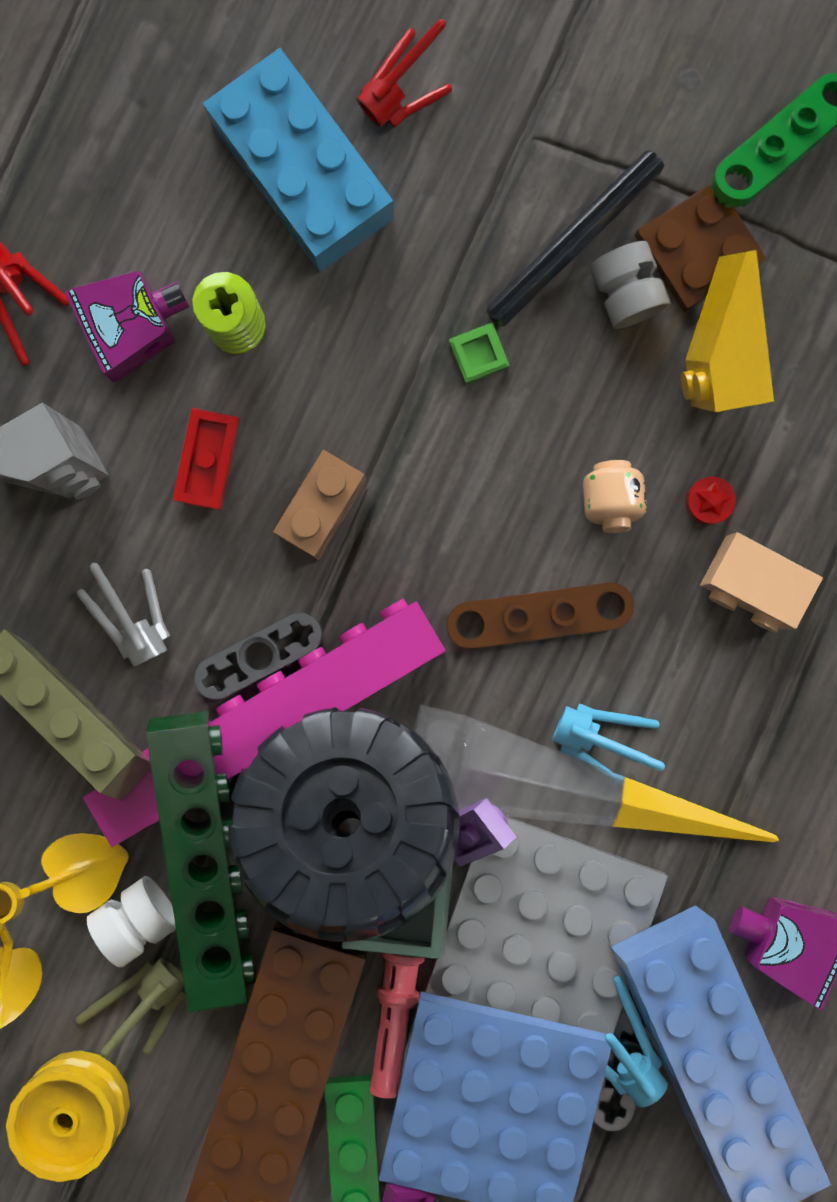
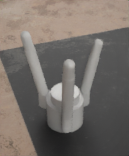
(139, 639)

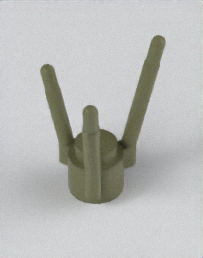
(161, 986)

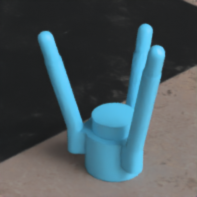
(578, 731)
(636, 1073)

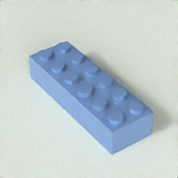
(720, 1061)

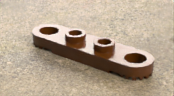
(541, 615)

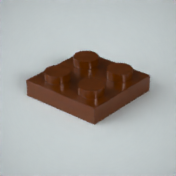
(691, 240)

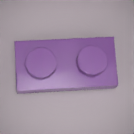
(482, 832)

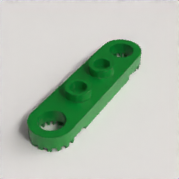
(778, 144)

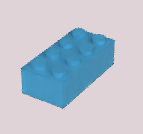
(299, 159)

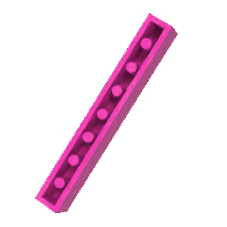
(329, 680)

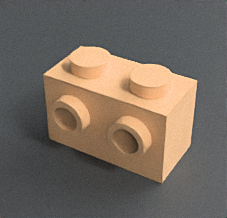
(760, 583)

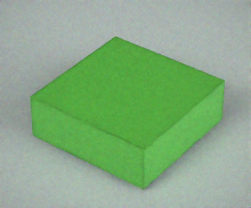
(478, 353)

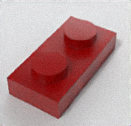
(206, 459)

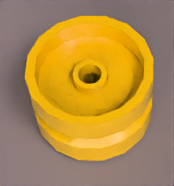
(68, 1116)

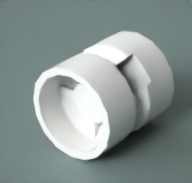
(126, 925)

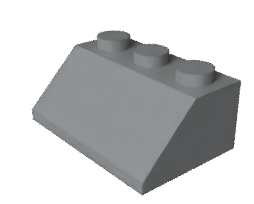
(49, 454)

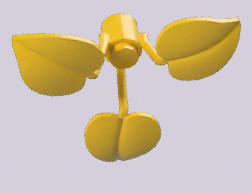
(83, 878)

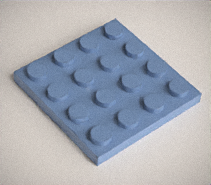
(493, 1104)

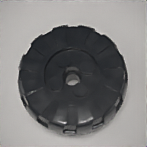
(312, 781)

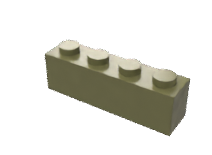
(69, 720)

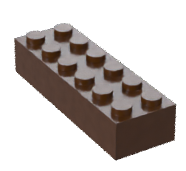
(277, 1070)

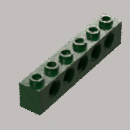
(208, 979)

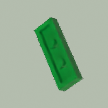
(352, 1139)

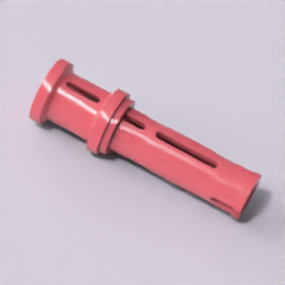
(397, 998)

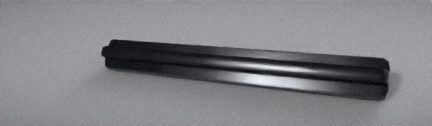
(575, 238)

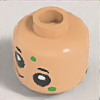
(614, 495)

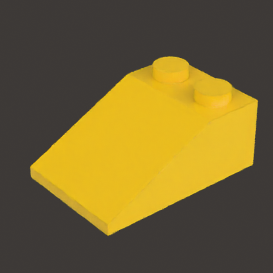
(729, 346)

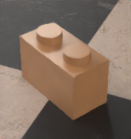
(320, 504)

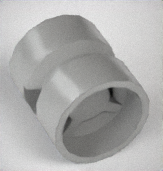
(630, 284)

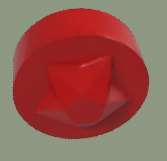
(710, 500)

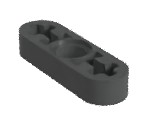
(233, 683)

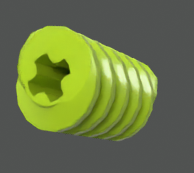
(227, 294)

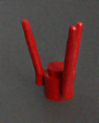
(382, 95)
(10, 278)

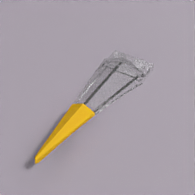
(550, 785)

